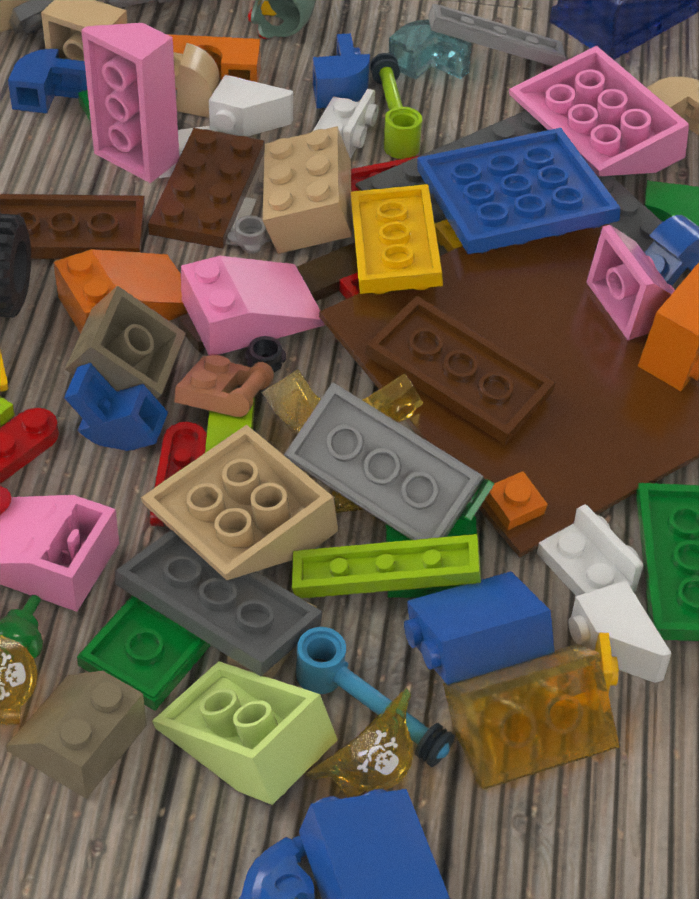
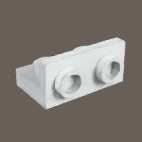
(351, 118)
(590, 555)

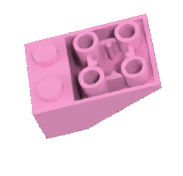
(56, 546)

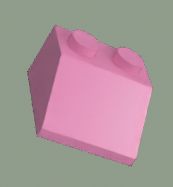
(627, 283)

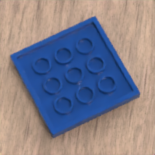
(517, 190)

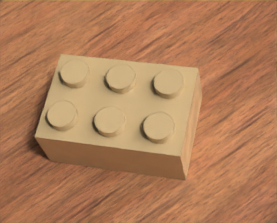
(307, 190)

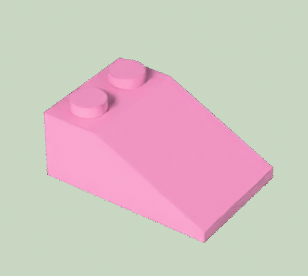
(245, 299)

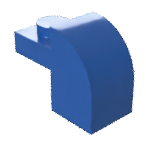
(342, 74)
(41, 77)
(674, 247)
(112, 417)

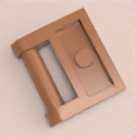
(212, 383)

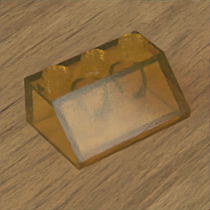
(533, 715)

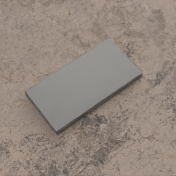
(383, 466)

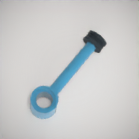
(325, 677)

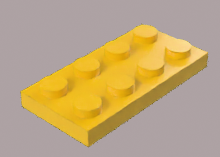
(395, 239)

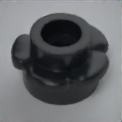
(266, 350)

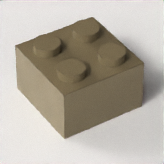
(127, 343)

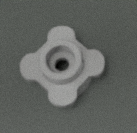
(249, 234)

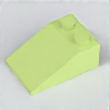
(249, 729)

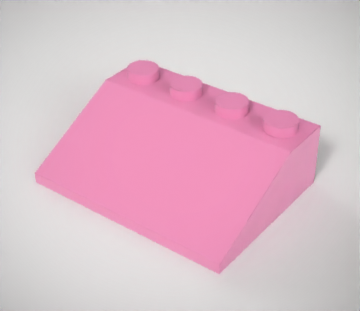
(605, 115)

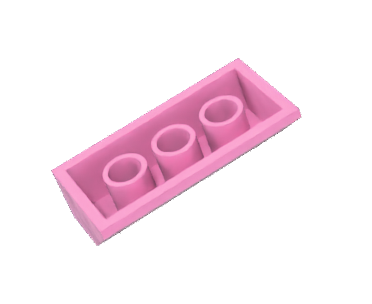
(132, 97)

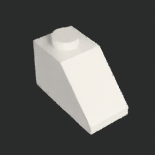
(249, 107)
(630, 630)

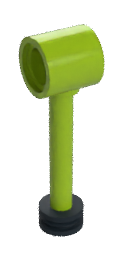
(402, 123)

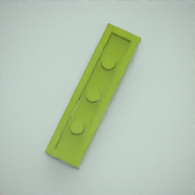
(386, 566)

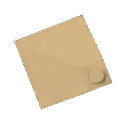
(244, 506)

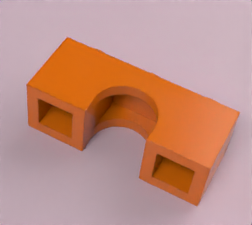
(232, 55)

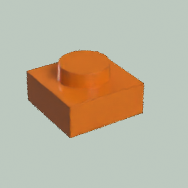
(516, 501)

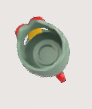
(293, 13)

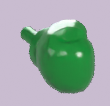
(23, 626)

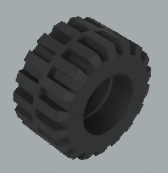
(14, 264)

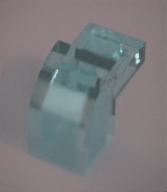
(420, 48)

